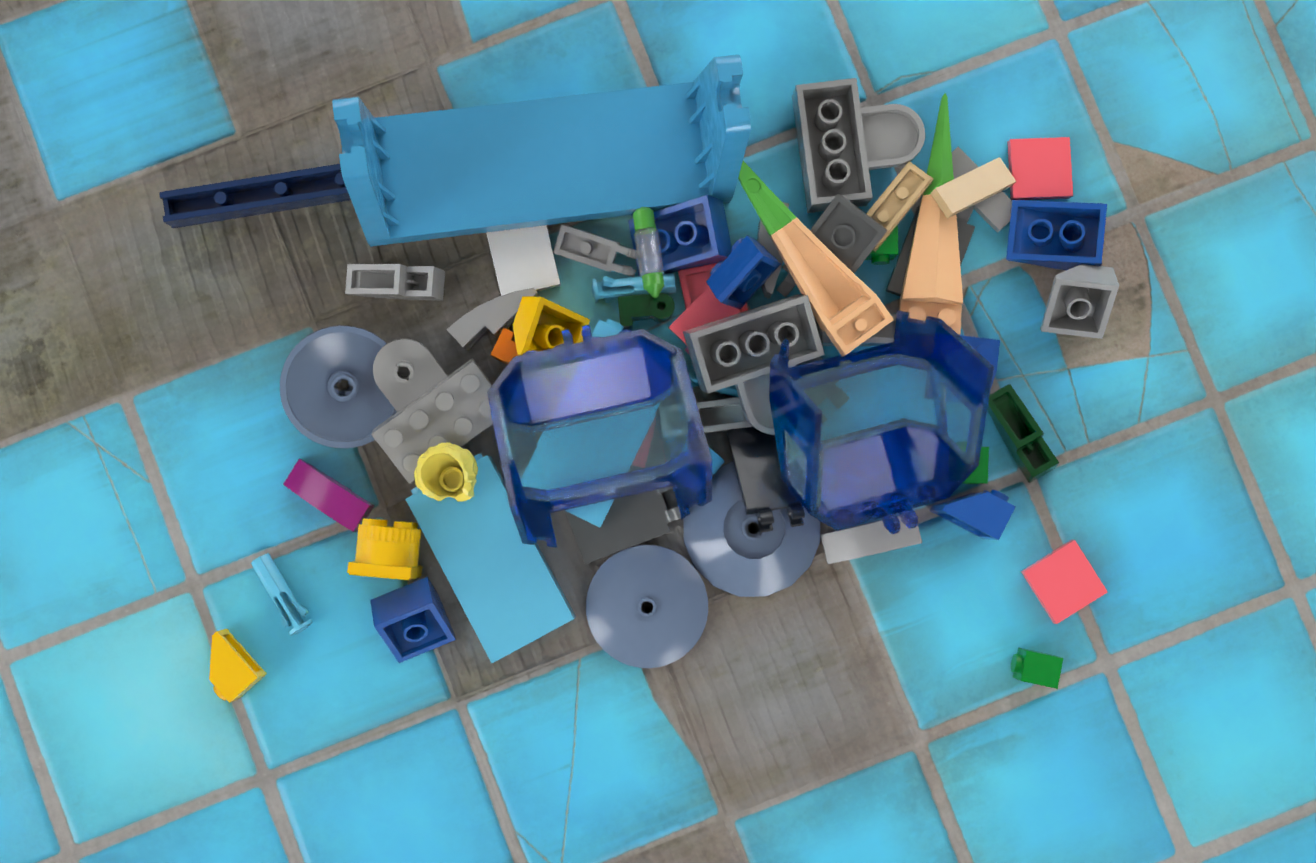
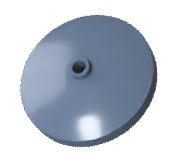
(311, 390)
(652, 576)

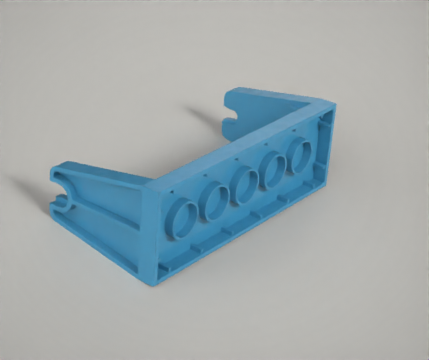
(543, 158)

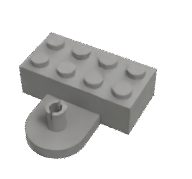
(846, 141)
(741, 348)
(428, 403)

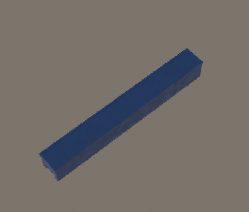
(254, 196)

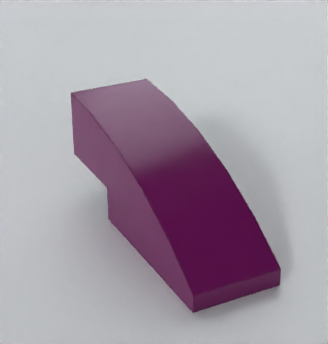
(328, 495)

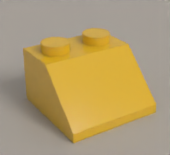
(541, 322)

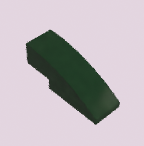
(1021, 434)

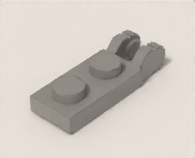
(592, 250)

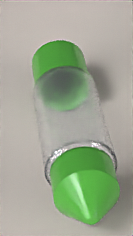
(648, 251)

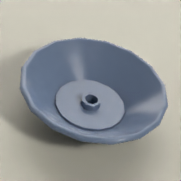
(744, 561)

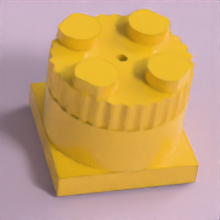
(387, 550)

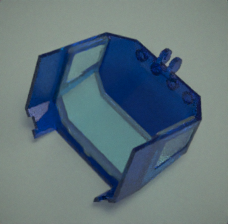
(881, 424)
(597, 427)

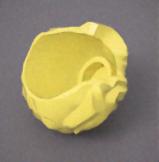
(446, 472)

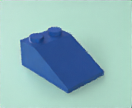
(1056, 233)
(691, 234)

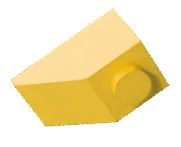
(232, 667)

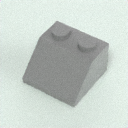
(1081, 301)

